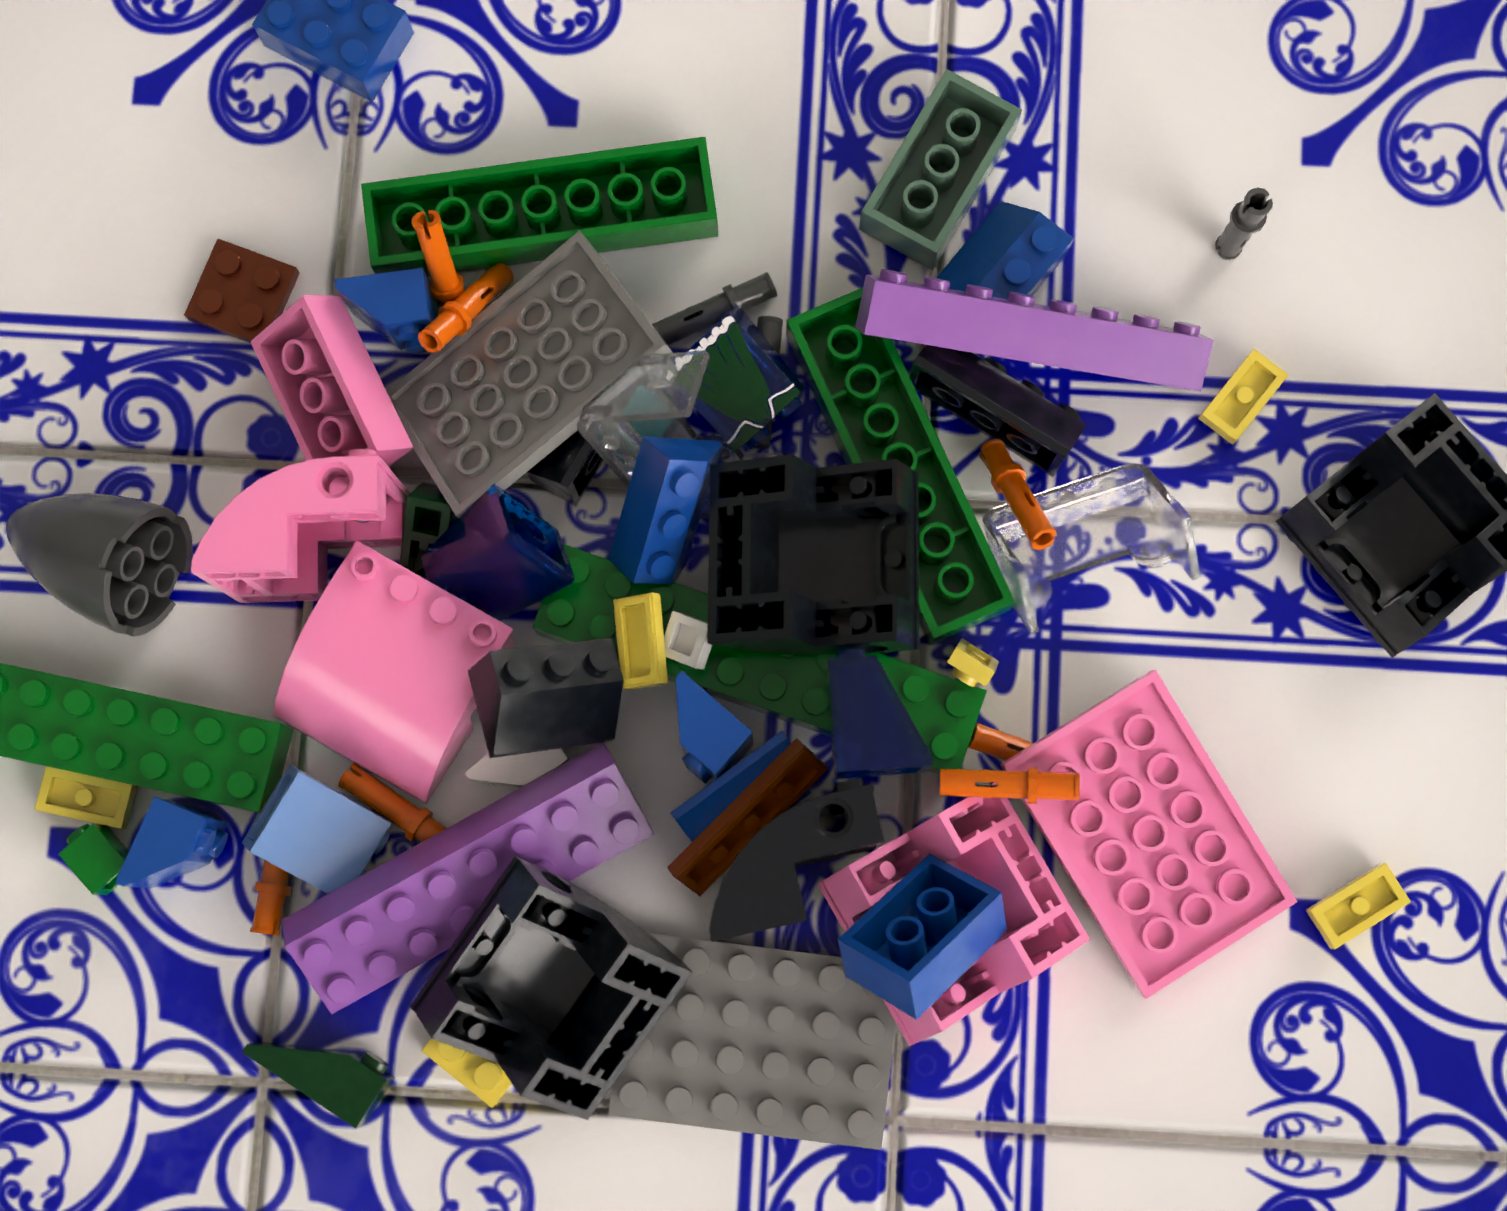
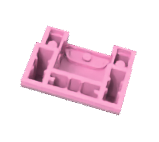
(278, 529)
(388, 671)
(994, 847)

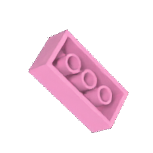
(329, 382)

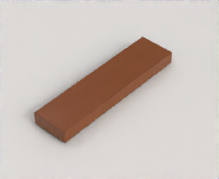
(752, 810)

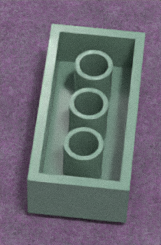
(939, 169)

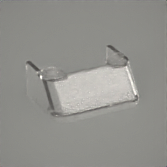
(650, 402)
(1095, 523)

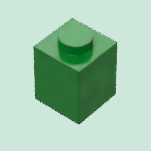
(95, 857)

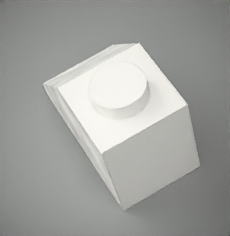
(515, 769)

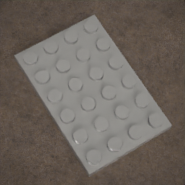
(522, 374)
(764, 1048)

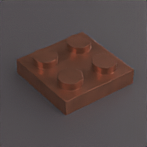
(240, 291)

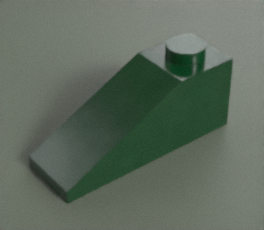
(425, 522)
(336, 1079)

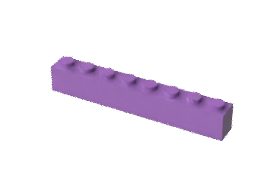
(1033, 332)

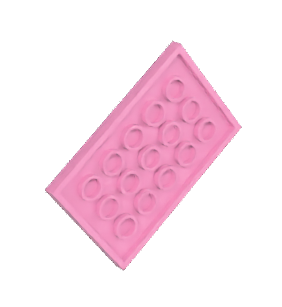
(1153, 835)

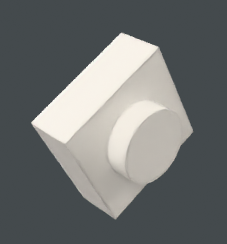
(687, 640)

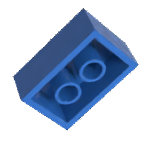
(338, 39)
(923, 935)

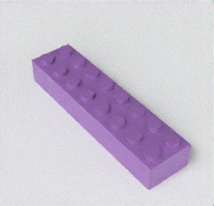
(430, 892)

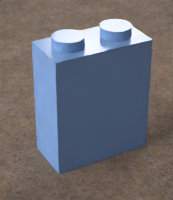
(316, 832)

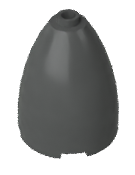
(104, 556)

